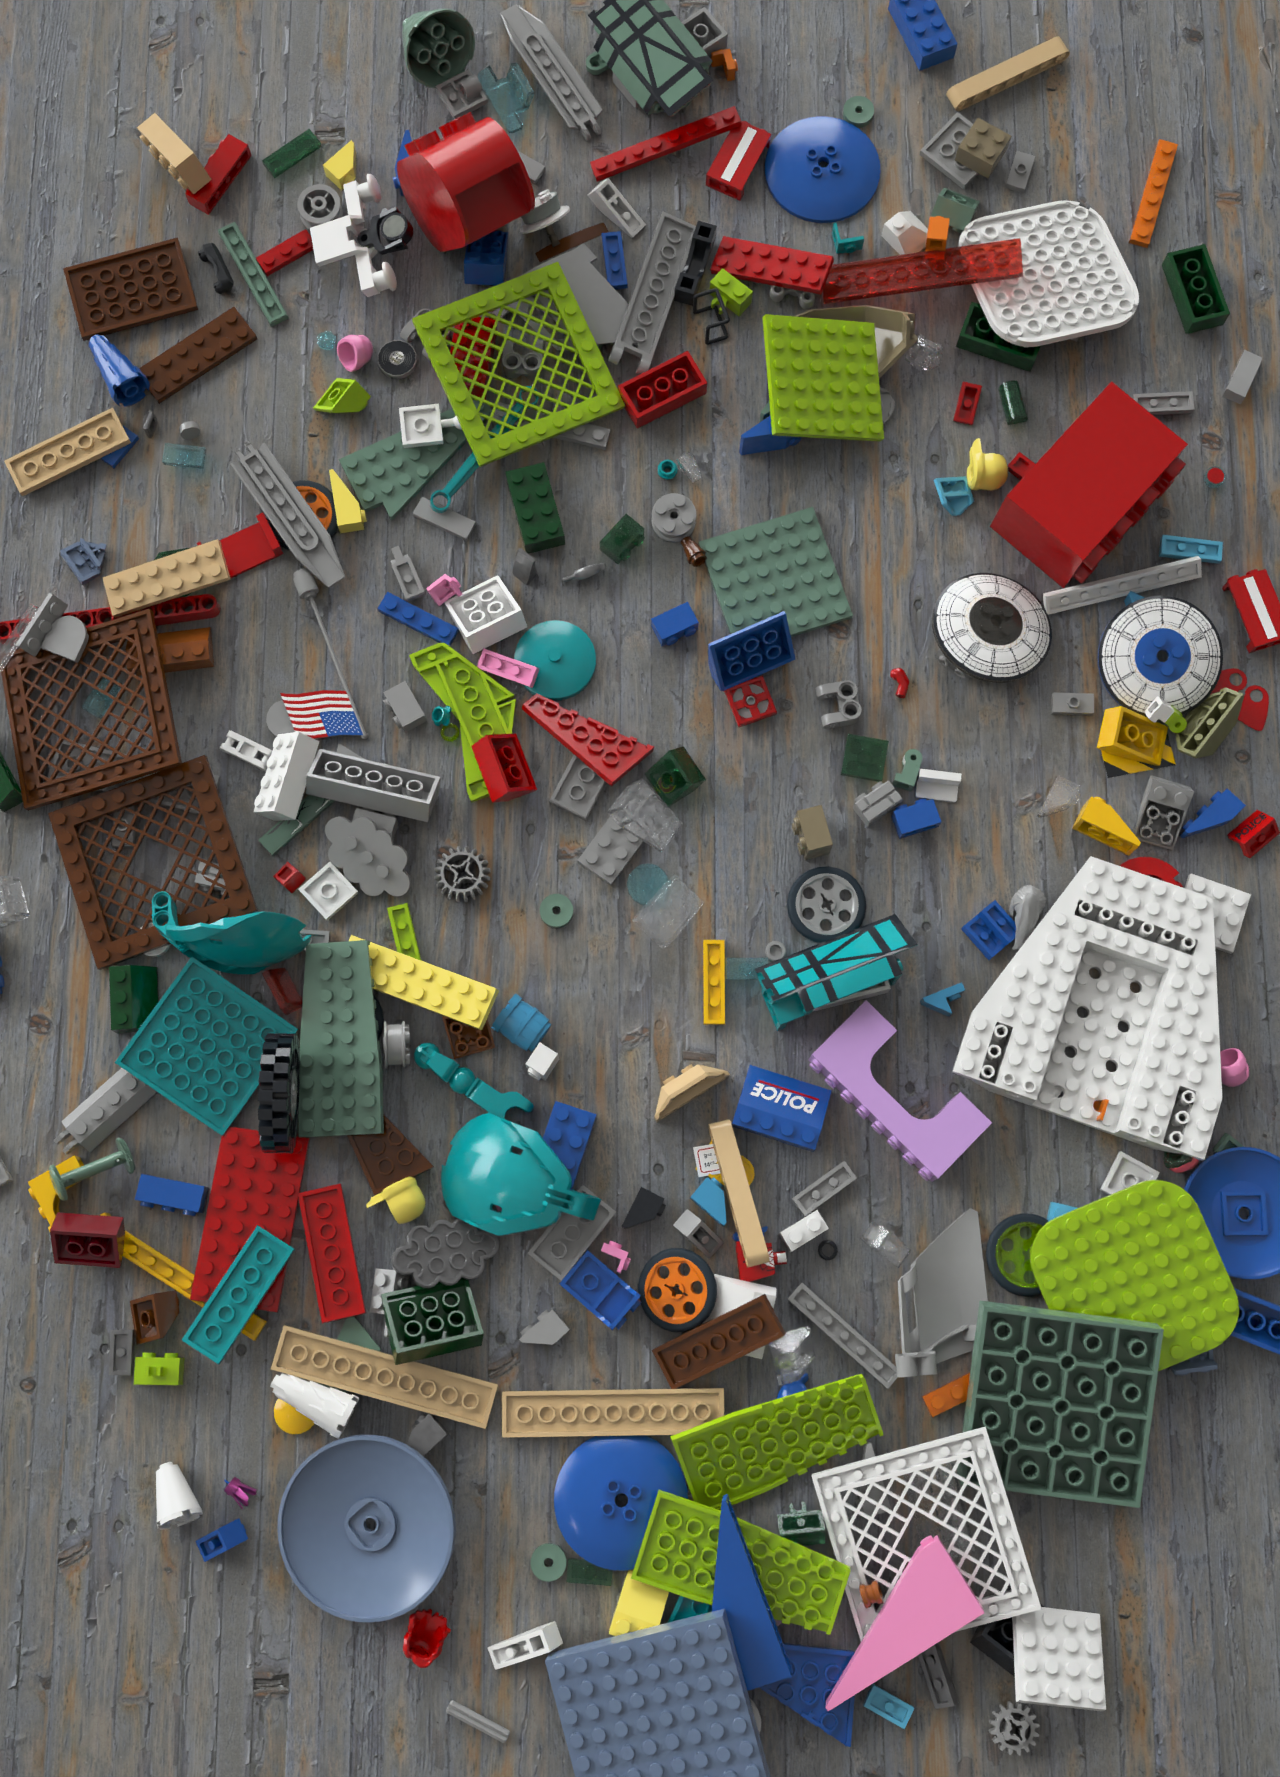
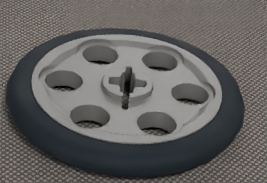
(813, 879)

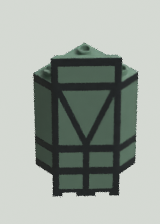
(651, 54)

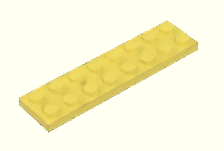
(430, 986)

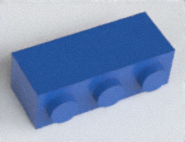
(171, 1194)

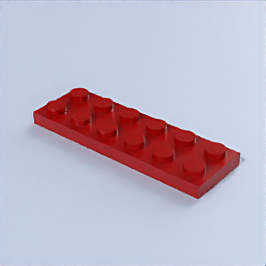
(773, 265)
(331, 1253)

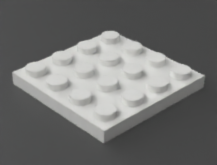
(1059, 1659)

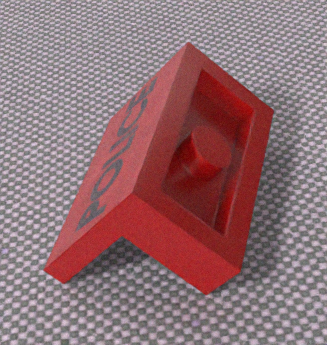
(1254, 833)

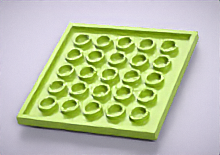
(822, 378)

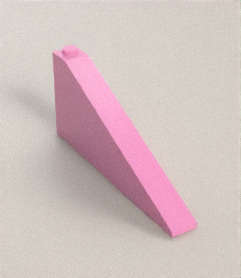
(920, 1611)

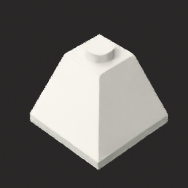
(905, 233)

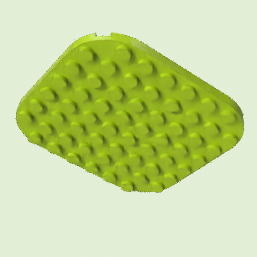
(1140, 1260)

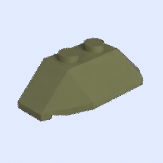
(1210, 723)

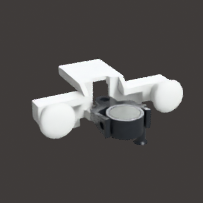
(333, 244)

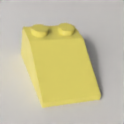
(637, 1607)

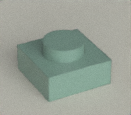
(1226, 1142)

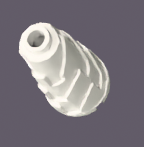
(323, 1405)

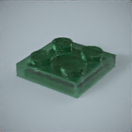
(864, 757)

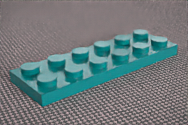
(238, 1295)

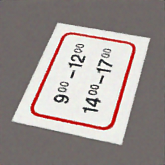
(706, 1160)

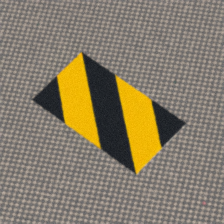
(1120, 766)

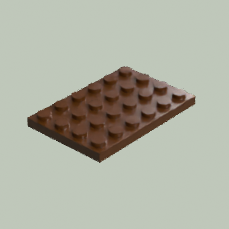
(130, 289)

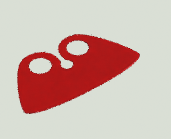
(1251, 713)

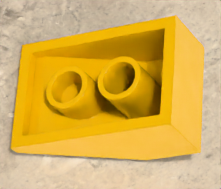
(1132, 736)
(1106, 826)

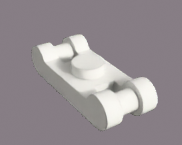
(246, 750)

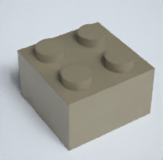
(983, 147)
(812, 832)

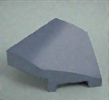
(84, 559)

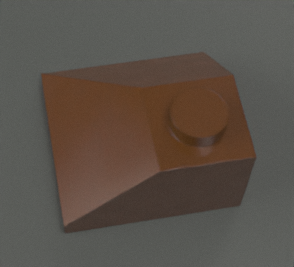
(154, 1315)

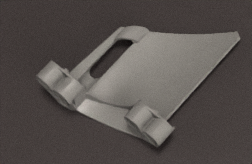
(596, 297)
(946, 1292)

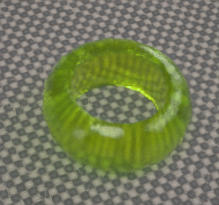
(449, 739)

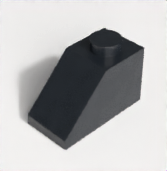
(644, 1208)

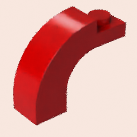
(1154, 868)

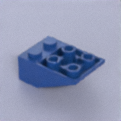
(486, 259)

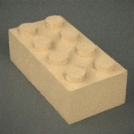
(173, 154)

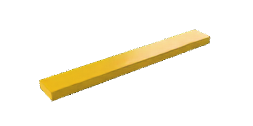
(175, 1276)

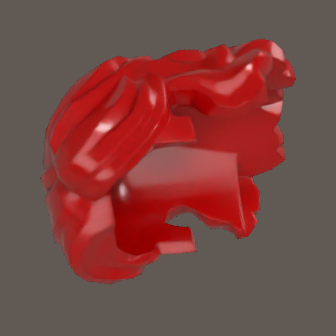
(425, 1637)

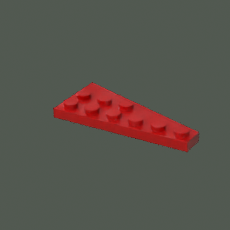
(591, 741)

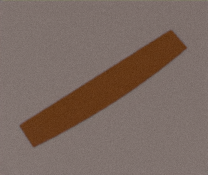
(571, 241)

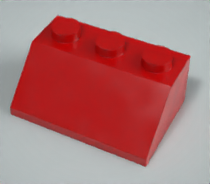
(503, 767)

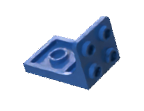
(601, 1290)

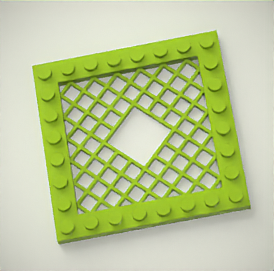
(549, 277)

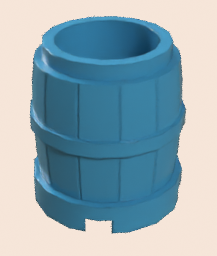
(522, 1024)

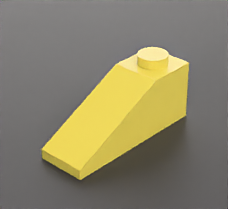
(347, 508)

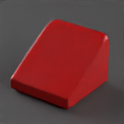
(289, 877)

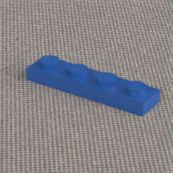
(417, 619)

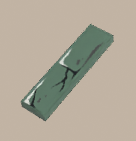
(286, 830)

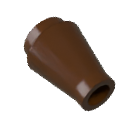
(693, 552)

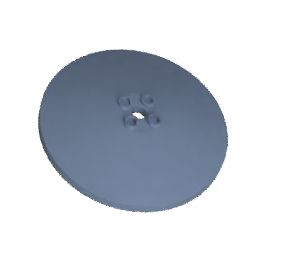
(334, 1553)

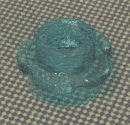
(330, 343)

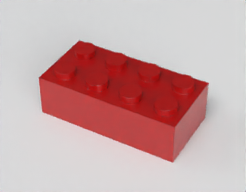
(478, 347)
(662, 389)

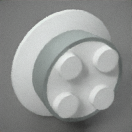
(545, 213)

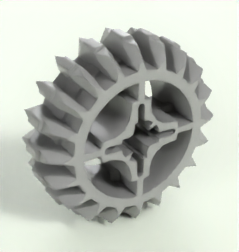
(465, 866)

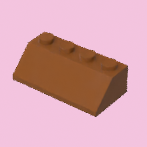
(181, 650)

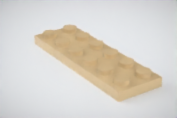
(67, 451)
(166, 578)

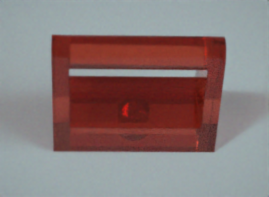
(283, 990)

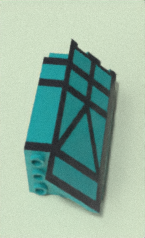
(833, 969)

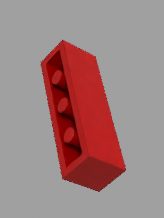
(223, 169)

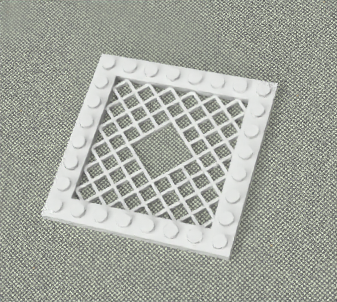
(973, 1443)

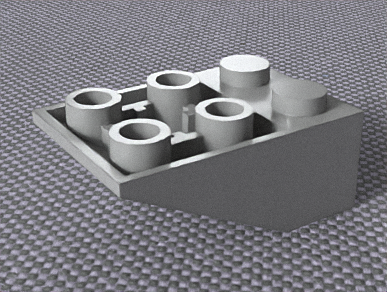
(1162, 812)

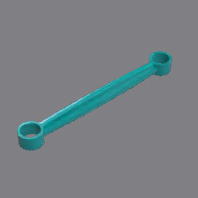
(471, 463)

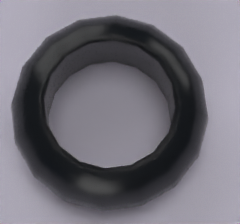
(834, 1247)

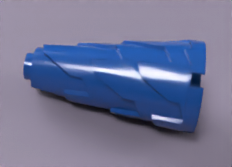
(123, 379)

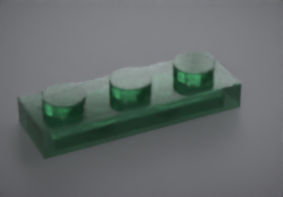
(291, 153)

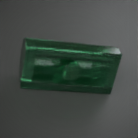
(1012, 402)

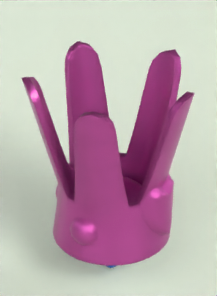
(236, 1488)

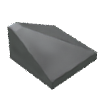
(149, 423)

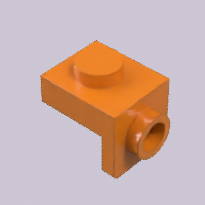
(724, 58)

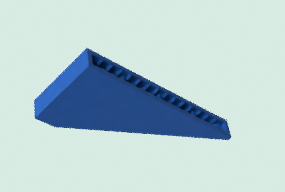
(746, 1606)

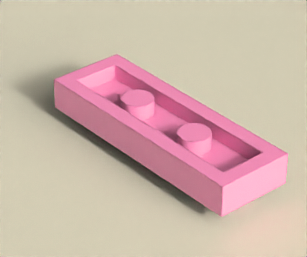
(508, 668)

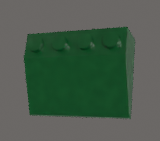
(431, 1321)

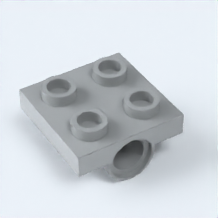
(462, 94)

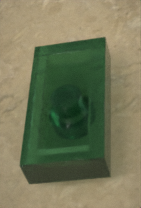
(587, 1573)

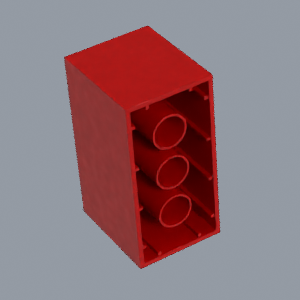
(1090, 487)

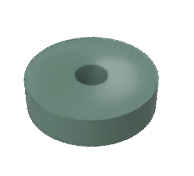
(861, 104)
(556, 901)
(552, 1572)

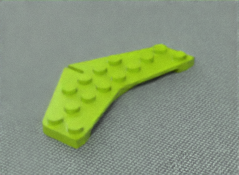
(472, 701)

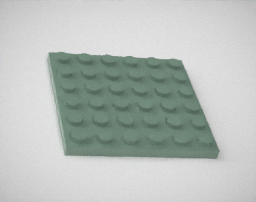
(776, 570)

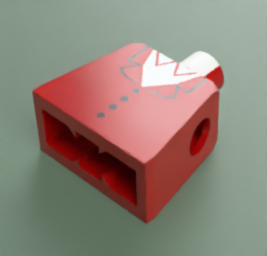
(759, 1271)

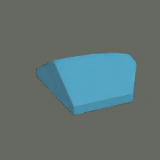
(954, 494)

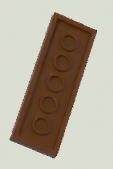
(197, 354)
(719, 1341)

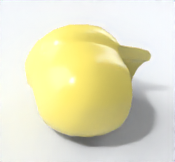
(985, 470)
(403, 1199)

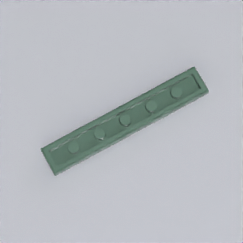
(253, 274)

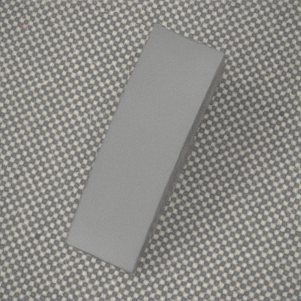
(1242, 377)

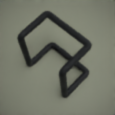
(721, 322)

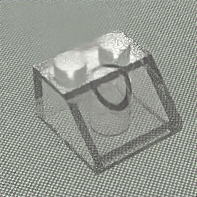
(792, 1355)

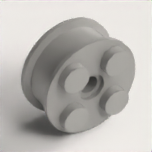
(319, 205)
(669, 507)
(394, 1044)

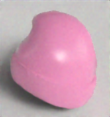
(354, 351)
(1233, 1067)

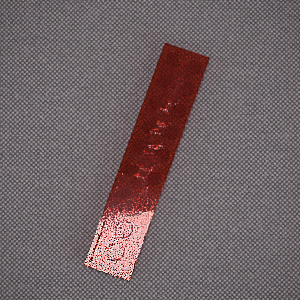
(924, 271)

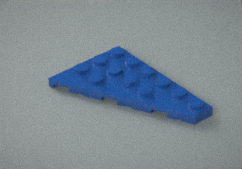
(812, 1680)

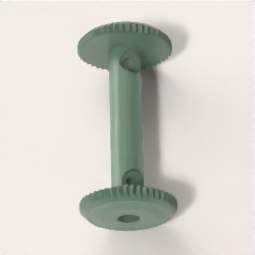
(123, 1156)

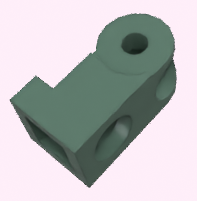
(911, 765)

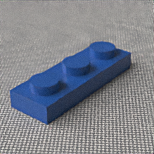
(614, 259)

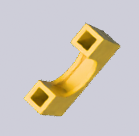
(43, 1190)

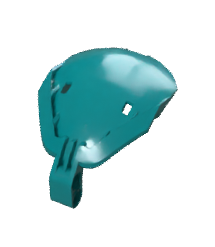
(247, 942)
(527, 1186)

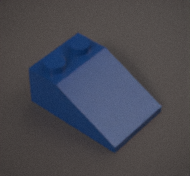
(760, 439)

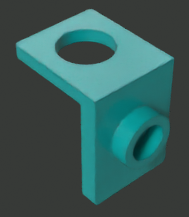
(846, 245)

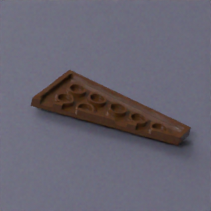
(387, 1157)

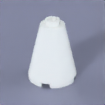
(174, 1498)

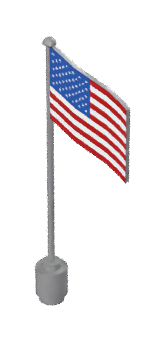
(324, 711)

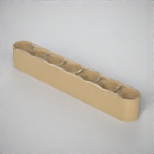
(1008, 73)
(738, 1193)

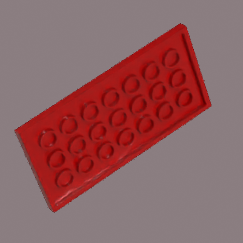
(248, 1192)

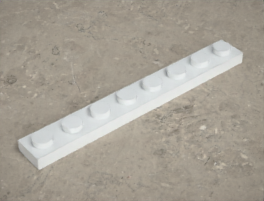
(1122, 584)

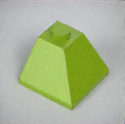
(343, 397)

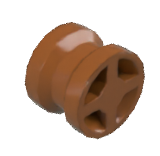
(871, 1594)

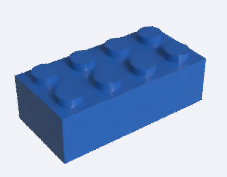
(923, 31)
(569, 1135)

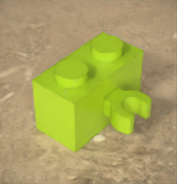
(733, 293)
(159, 1370)

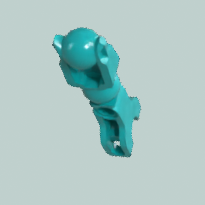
(463, 1081)

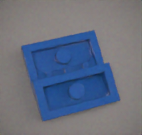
(991, 930)

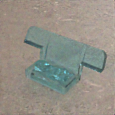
(508, 94)

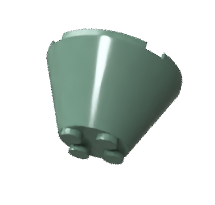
(437, 45)

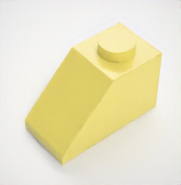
(342, 166)

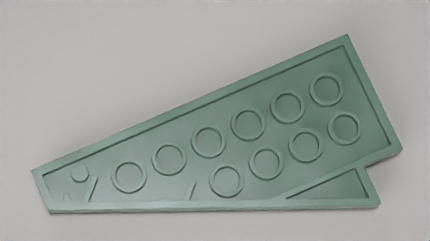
(394, 474)

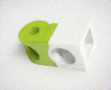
(1168, 714)

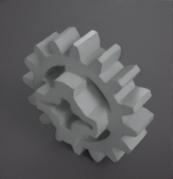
(1021, 1723)

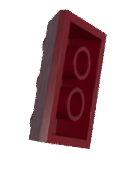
(88, 1240)

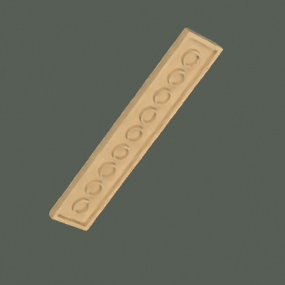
(378, 1377)
(608, 1411)

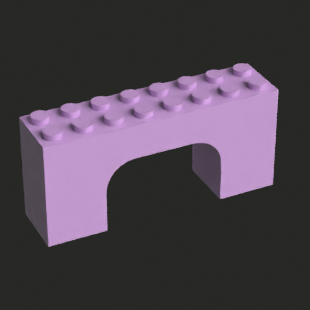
(925, 1143)

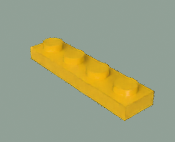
(713, 982)

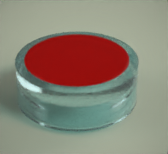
(1214, 477)

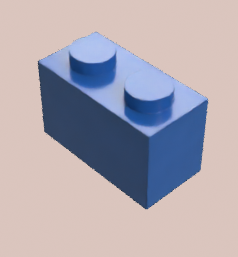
(675, 624)
(915, 818)

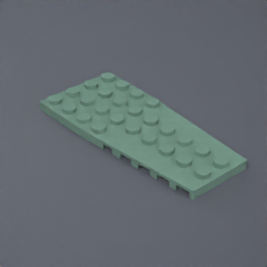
(339, 1043)

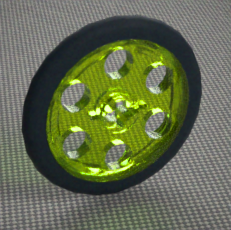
(997, 1256)

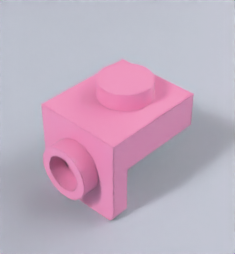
(444, 589)
(614, 1250)

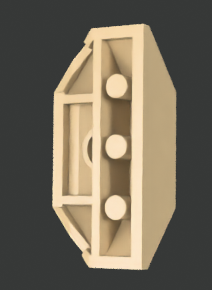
(687, 1087)

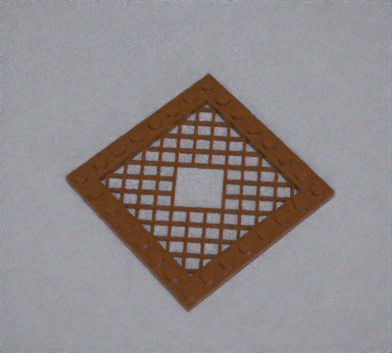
(167, 752)
(65, 823)

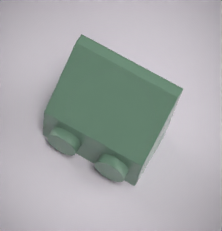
(956, 207)

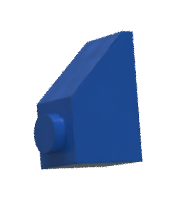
(222, 1539)

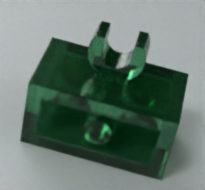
(622, 539)
(802, 1526)

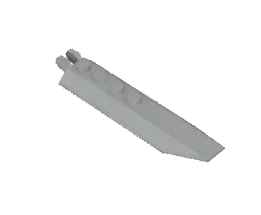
(552, 70)
(289, 512)
(104, 1111)

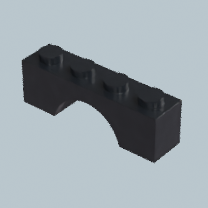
(696, 263)

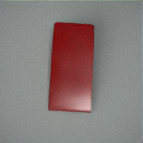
(967, 403)

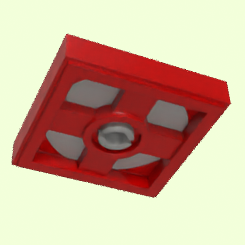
(750, 701)

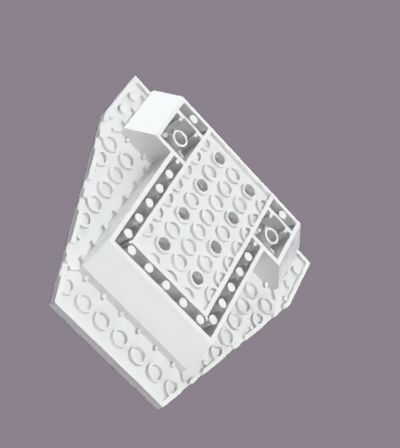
(1170, 1056)

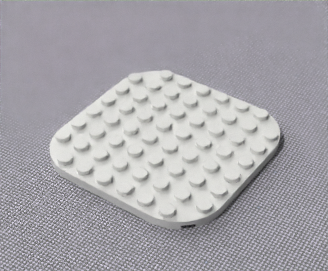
(1070, 277)

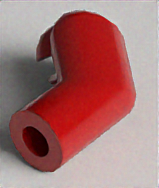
(903, 681)

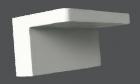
(937, 785)

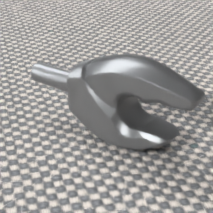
(585, 572)

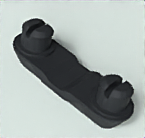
(211, 253)

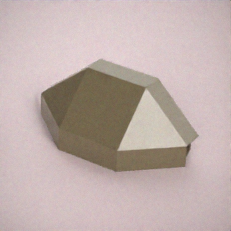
(892, 329)

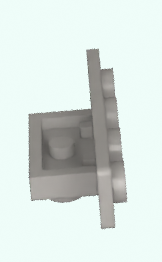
(385, 1282)

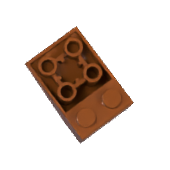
(467, 1039)

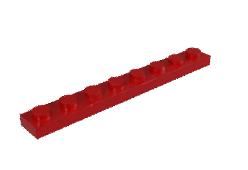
(665, 143)

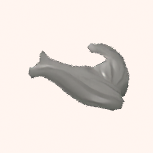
(1029, 907)

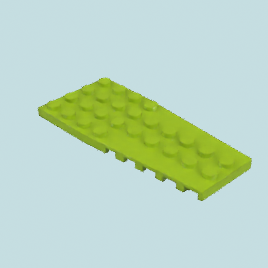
(775, 1440)
(682, 1557)

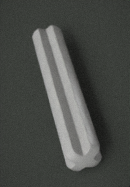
(478, 1721)

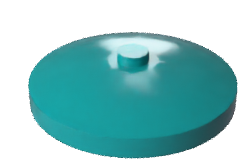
(563, 658)

